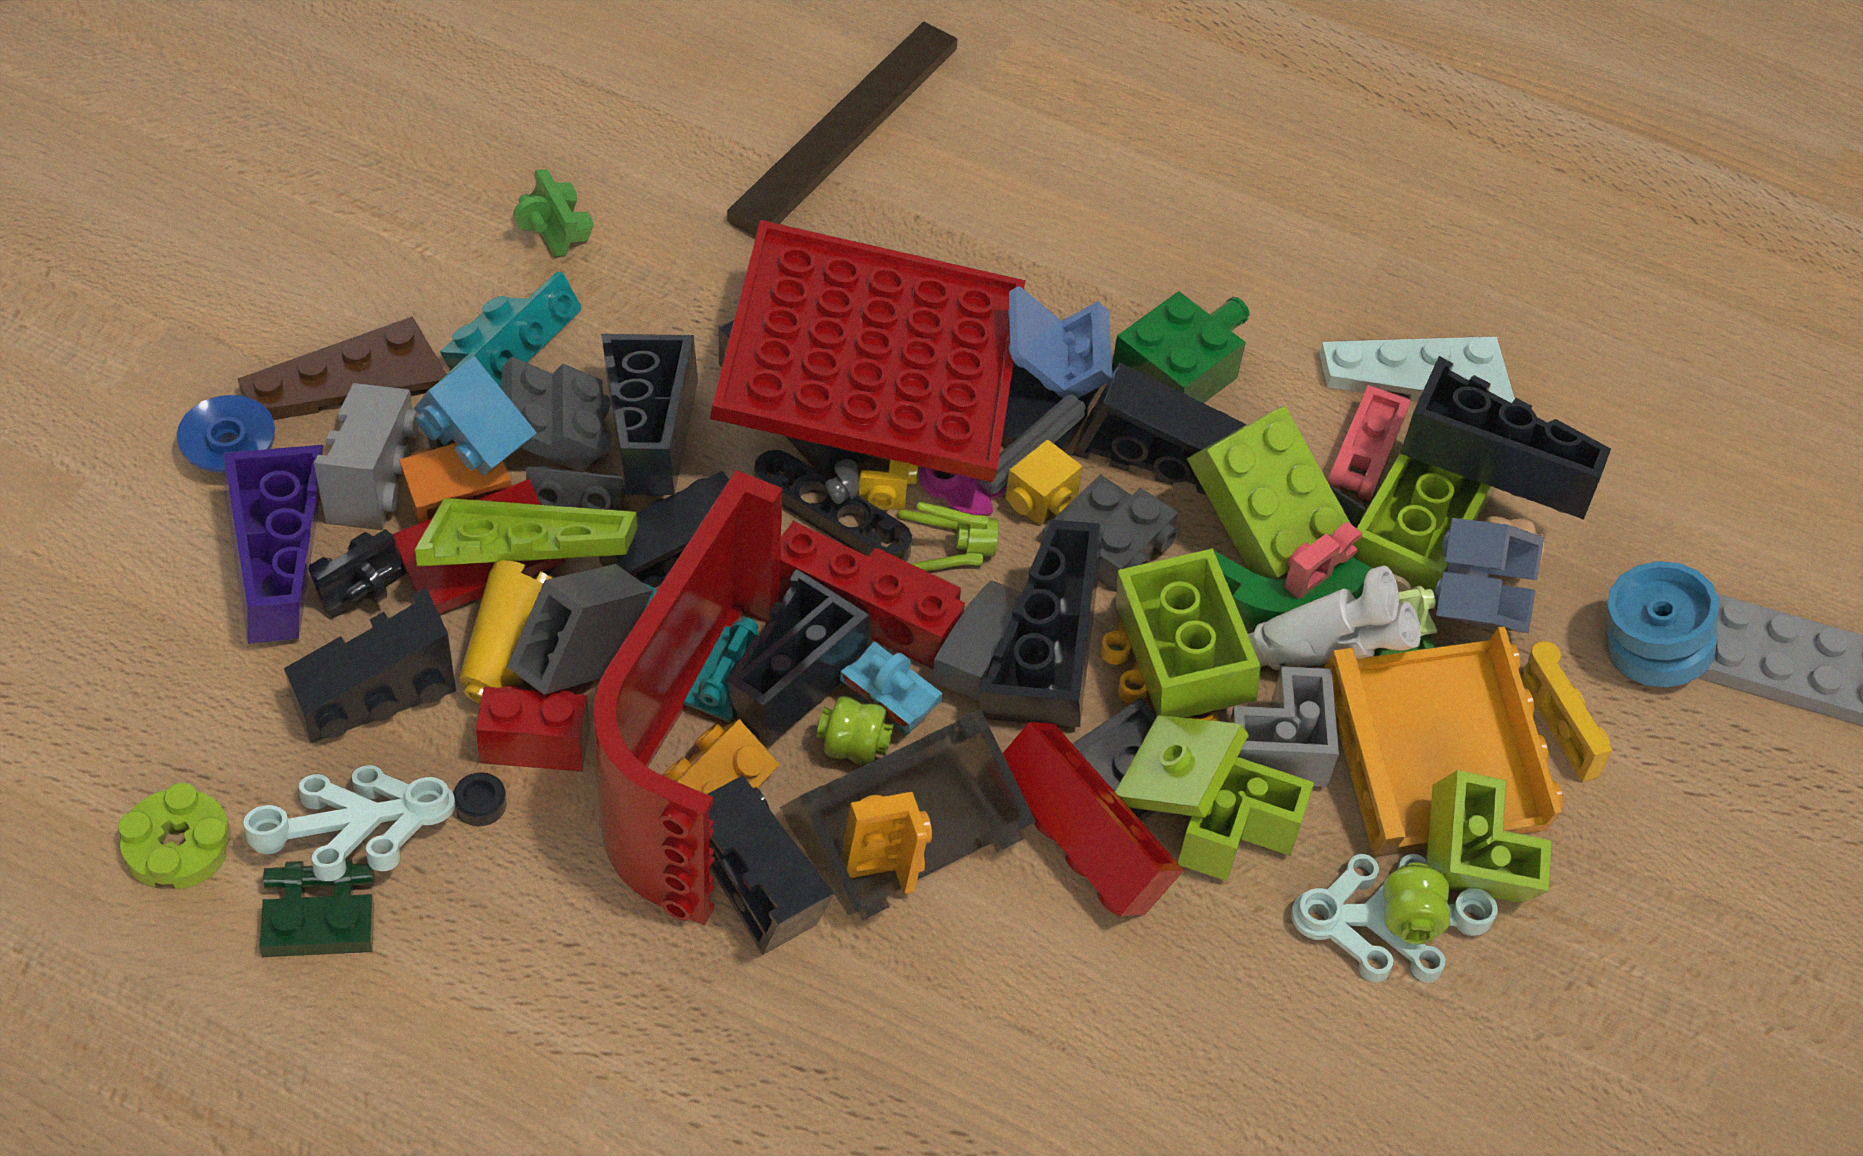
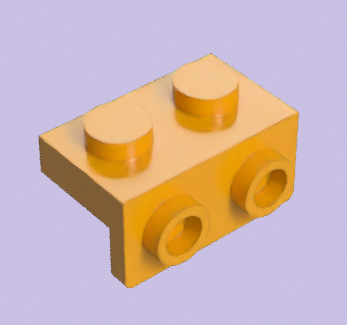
(722, 758)
(886, 837)

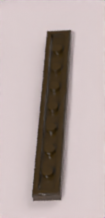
(842, 129)

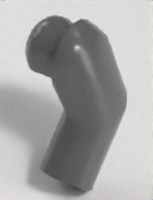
(846, 482)

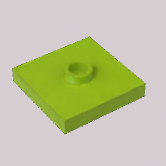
(1181, 765)

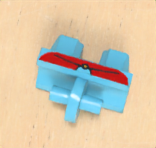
(892, 684)

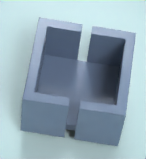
(1484, 549)

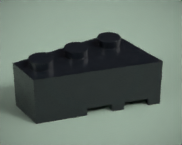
(796, 657)
(763, 868)

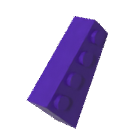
(272, 527)

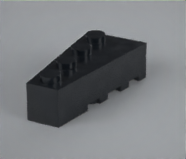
(652, 401)
(1151, 427)

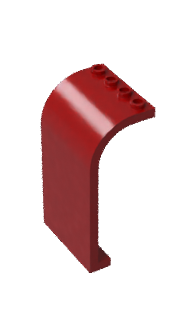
(650, 823)

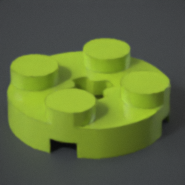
(169, 811)

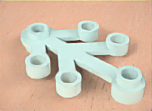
(412, 805)
(1340, 916)

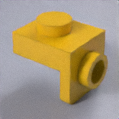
(889, 488)

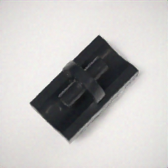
(357, 573)

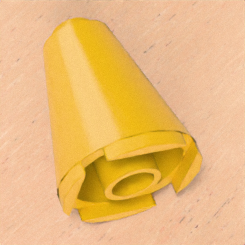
(498, 627)

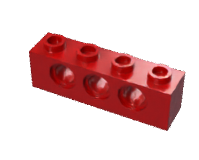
(900, 609)

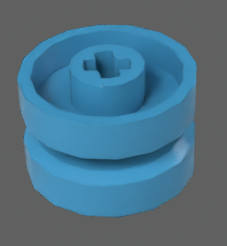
(1662, 624)

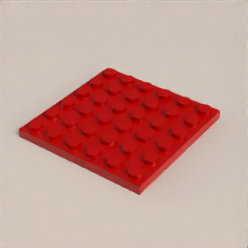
(870, 352)

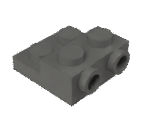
(563, 411)
(1129, 524)

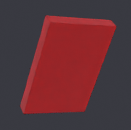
(462, 583)

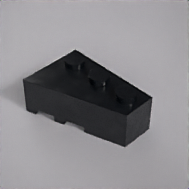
(374, 674)

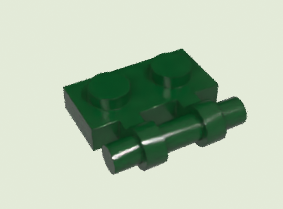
(316, 924)

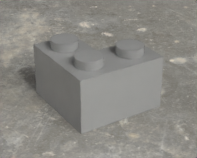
(1298, 729)

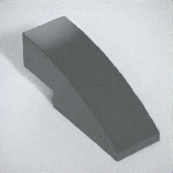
(973, 640)

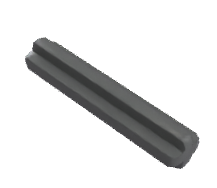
(1049, 426)

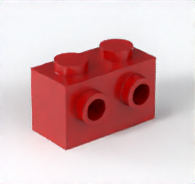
(533, 728)

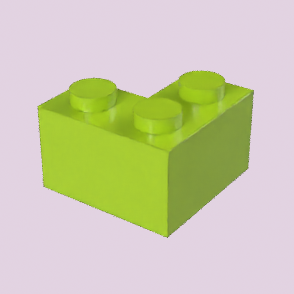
(1251, 806)
(1474, 850)

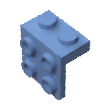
(1064, 354)

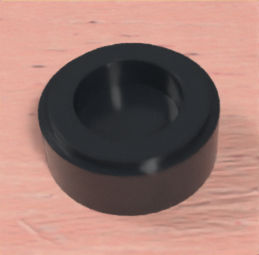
(480, 799)

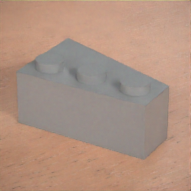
(363, 465)

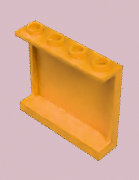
(1435, 713)

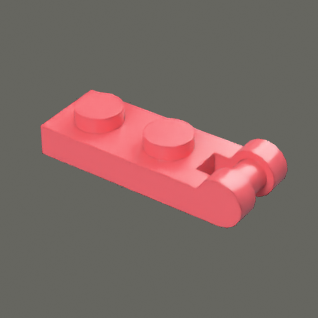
(1369, 442)

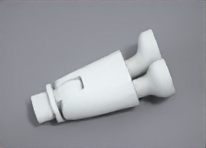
(1337, 622)

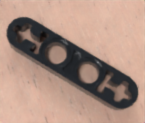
(826, 513)

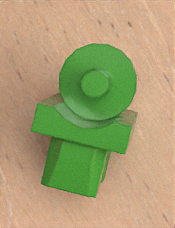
(551, 213)

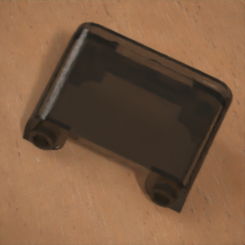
(954, 778)

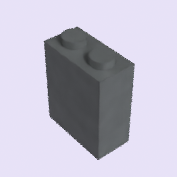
(577, 627)

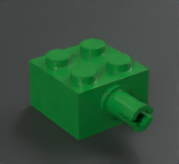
(1186, 345)

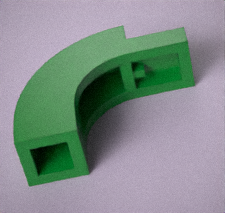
(1265, 598)

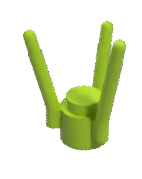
(973, 533)

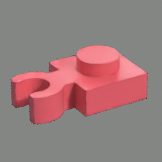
(1316, 562)

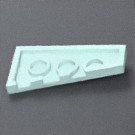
(1407, 364)

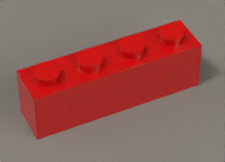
(1089, 821)

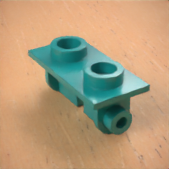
(710, 688)

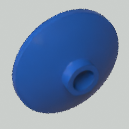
(224, 426)

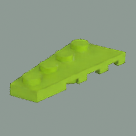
(499, 531)

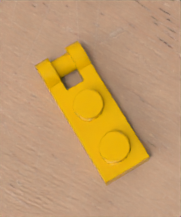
(1565, 712)

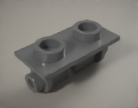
(577, 488)

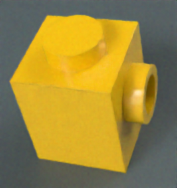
(1043, 483)

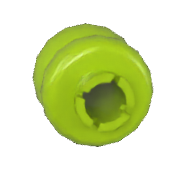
(854, 731)
(1416, 903)

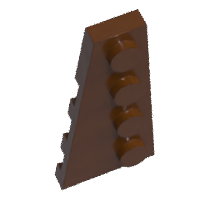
(383, 357)

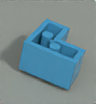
(475, 415)

